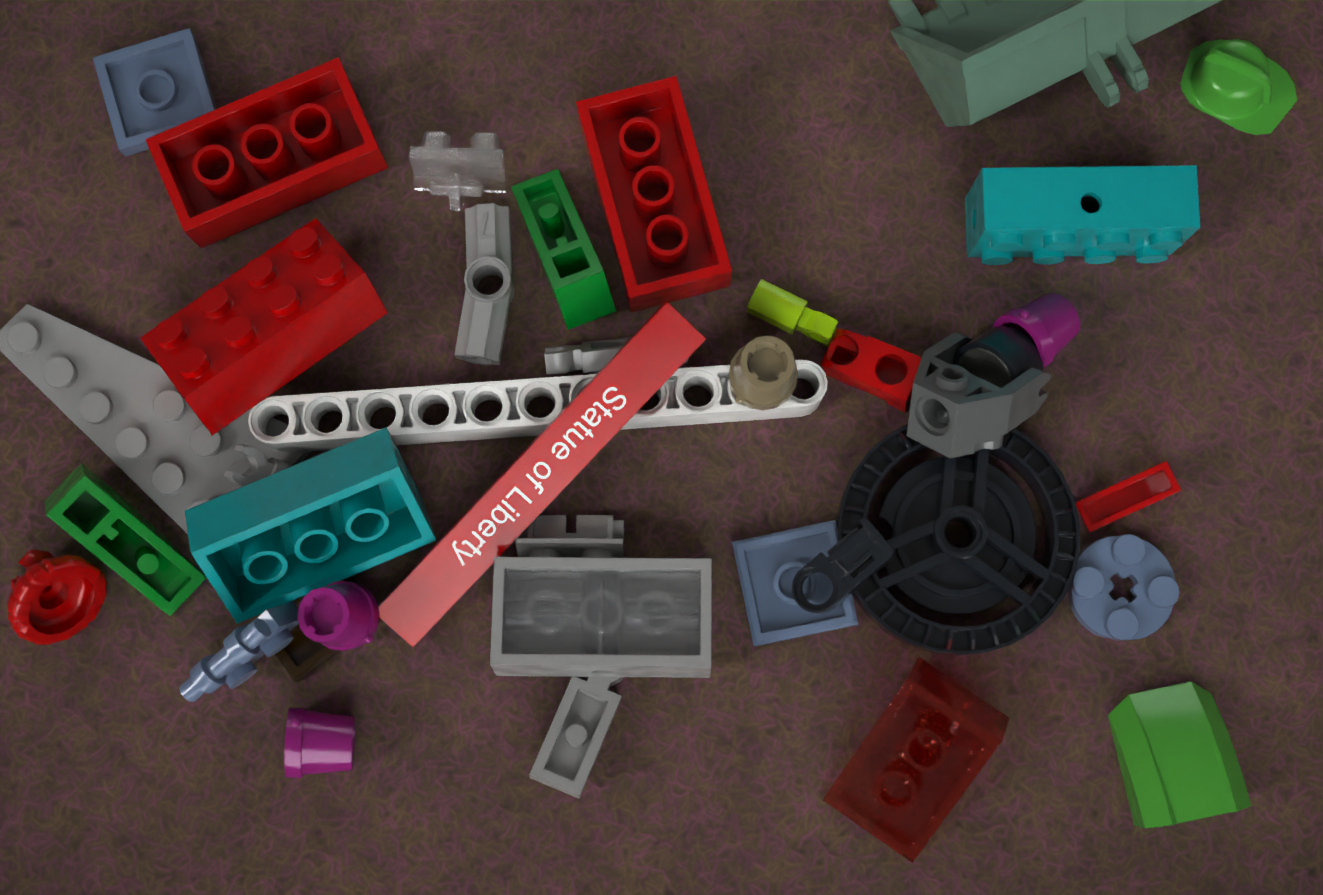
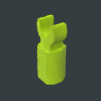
(790, 313)

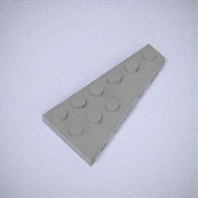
(133, 412)

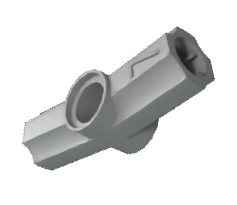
(487, 254)

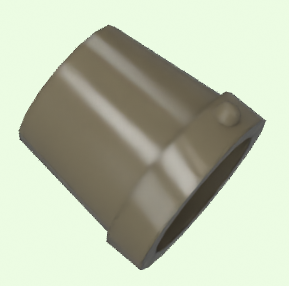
(763, 373)

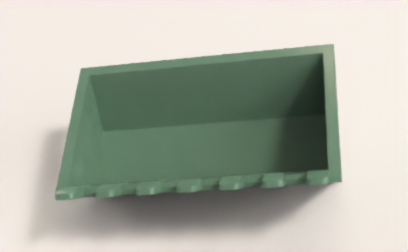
(998, 52)

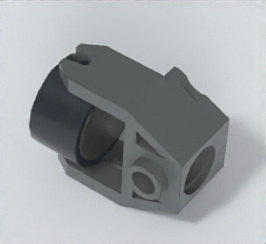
(975, 391)

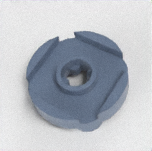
(1153, 588)

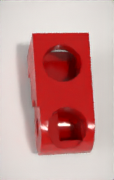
(871, 367)

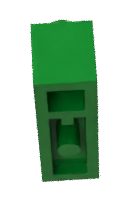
(564, 249)
(123, 539)

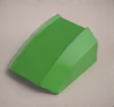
(1176, 756)

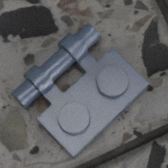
(241, 650)

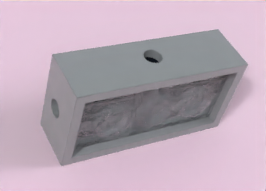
(601, 617)

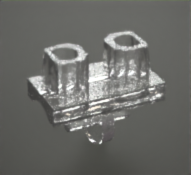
(458, 170)

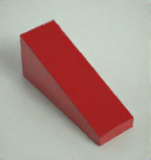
(1128, 496)

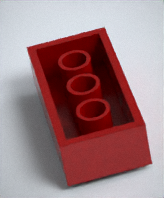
(266, 153)
(654, 194)
(264, 325)

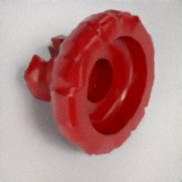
(54, 597)

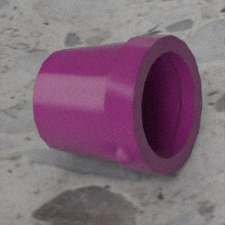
(1046, 321)
(339, 615)
(318, 743)

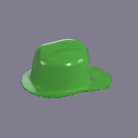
(1238, 85)

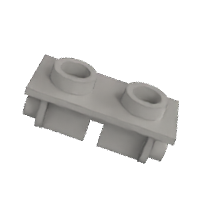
(594, 537)

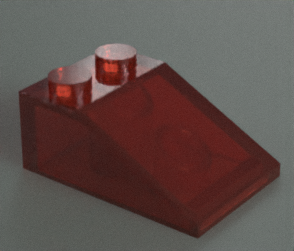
(917, 759)

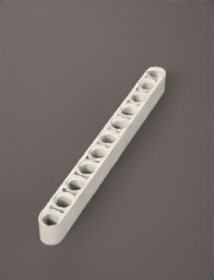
(514, 421)

